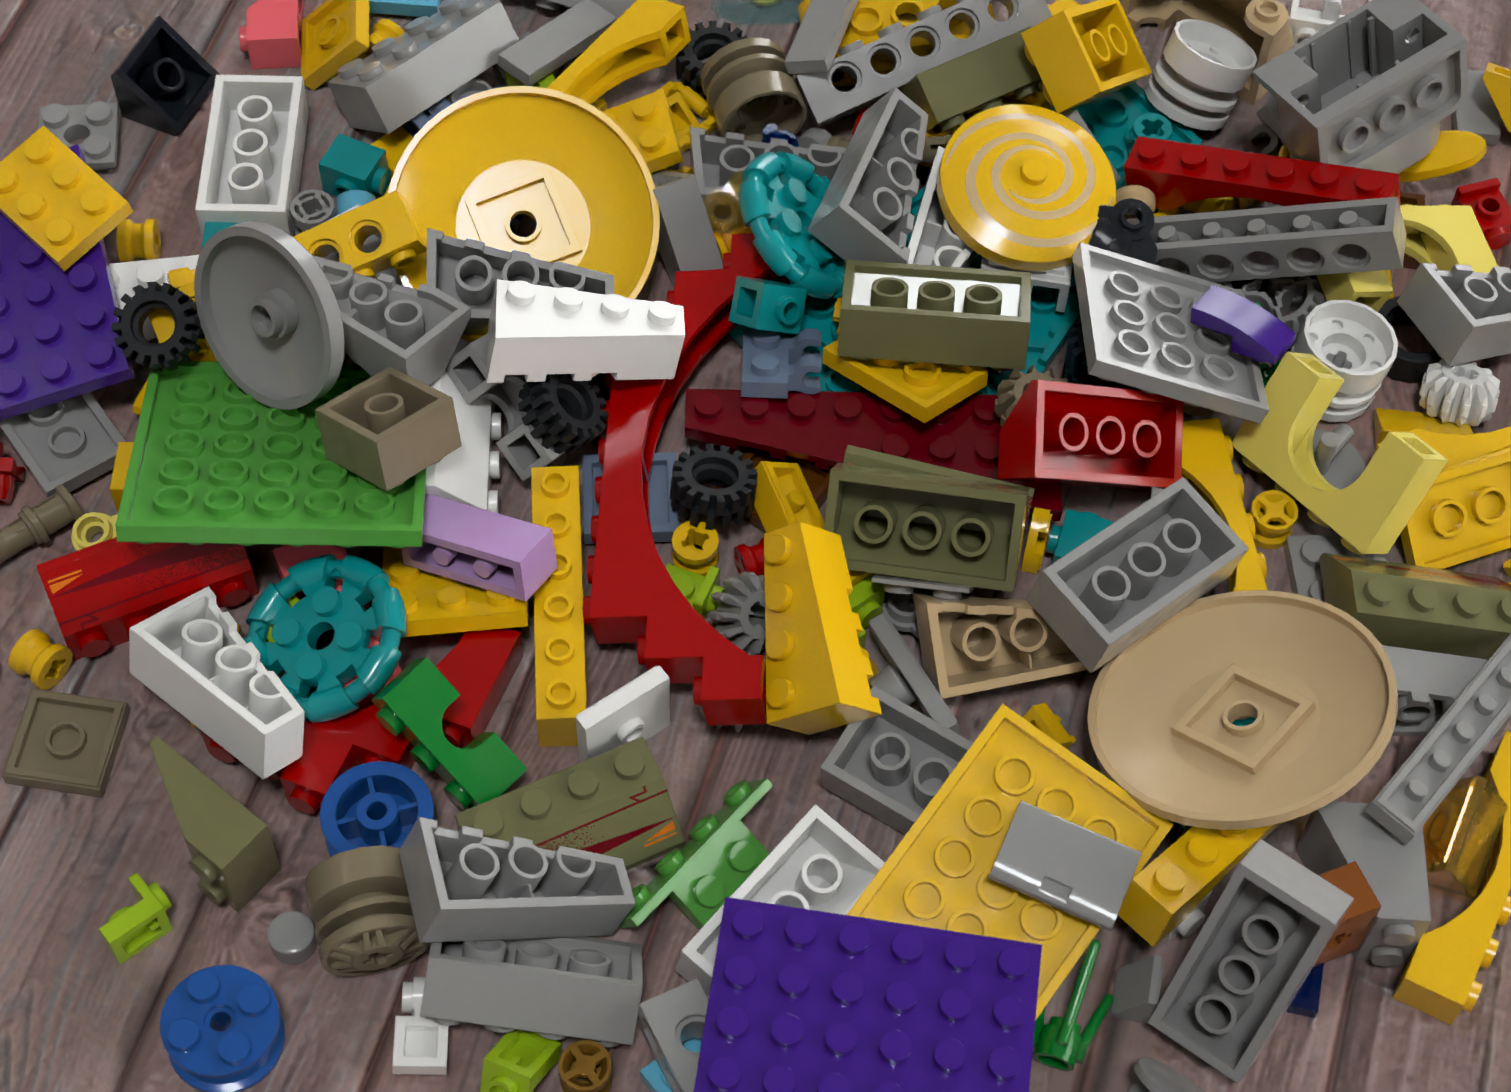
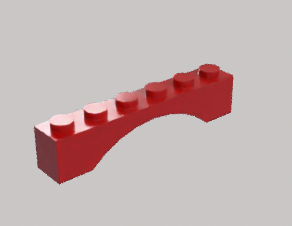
(1194, 172)

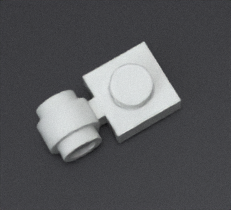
(418, 1040)

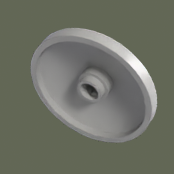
(269, 315)

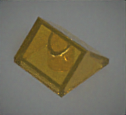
(1463, 836)

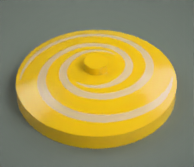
(1024, 186)

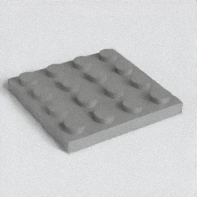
(1144, 337)

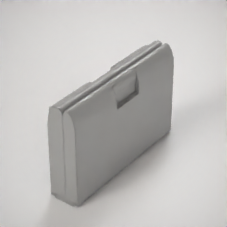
(1065, 865)

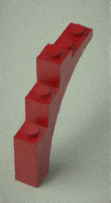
(476, 667)

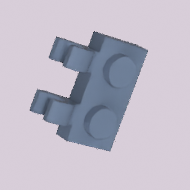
(767, 362)

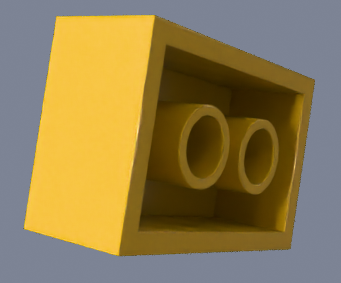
(1085, 53)

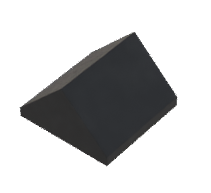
(162, 80)

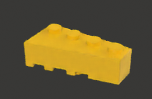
(811, 634)

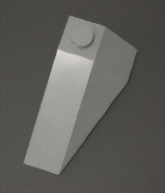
(396, 323)

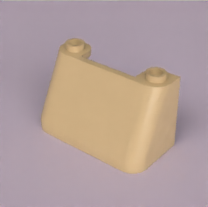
(1258, 22)

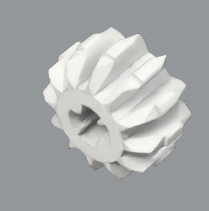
(1459, 393)

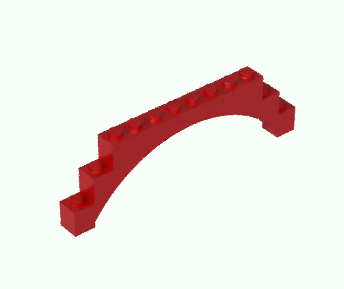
(630, 585)

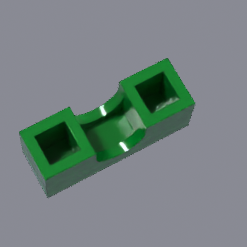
(415, 707)

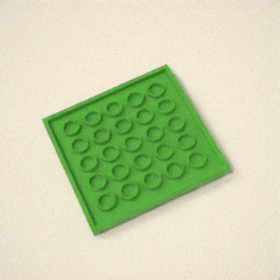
(249, 474)

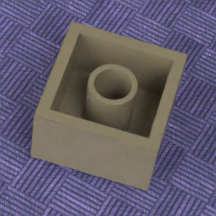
(388, 428)

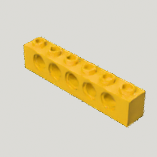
(342, 235)
(558, 609)

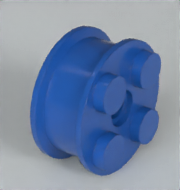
(373, 806)
(222, 1029)

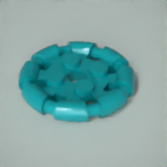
(777, 194)
(324, 609)

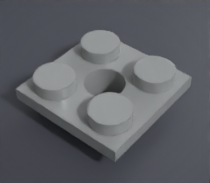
(92, 122)

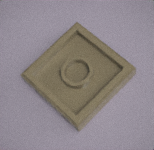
(66, 743)

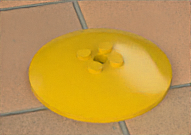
(539, 158)

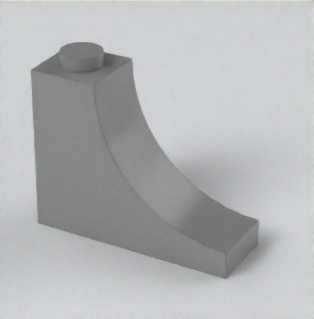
(685, 229)

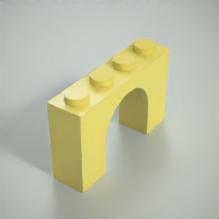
(1434, 235)
(1373, 507)

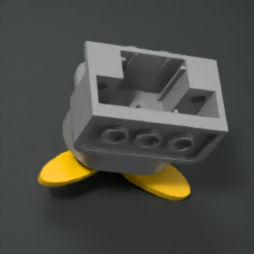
(1375, 93)

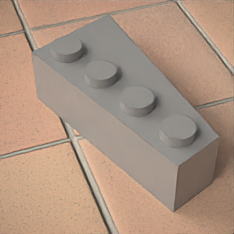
(873, 188)

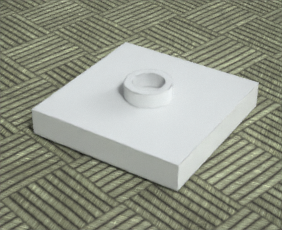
(625, 715)

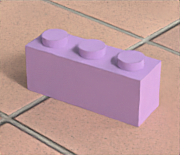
(483, 548)

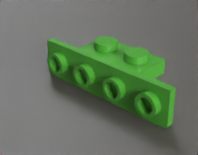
(710, 864)

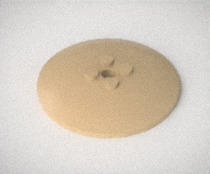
(1287, 660)

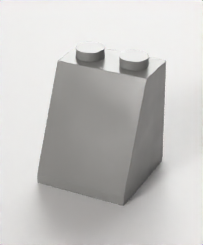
(1394, 871)

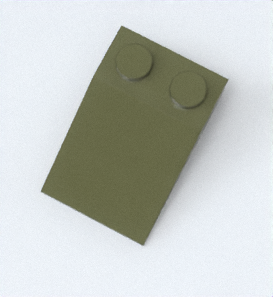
(225, 839)

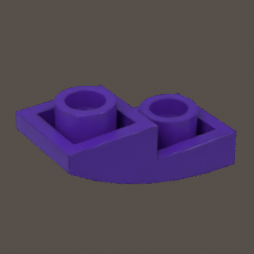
(1253, 328)

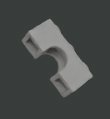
(469, 375)

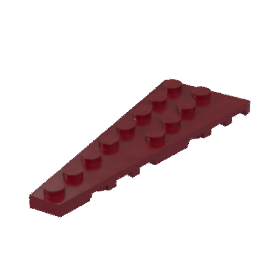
(826, 422)

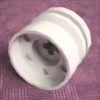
(1200, 74)
(1355, 346)

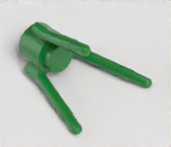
(1059, 1042)

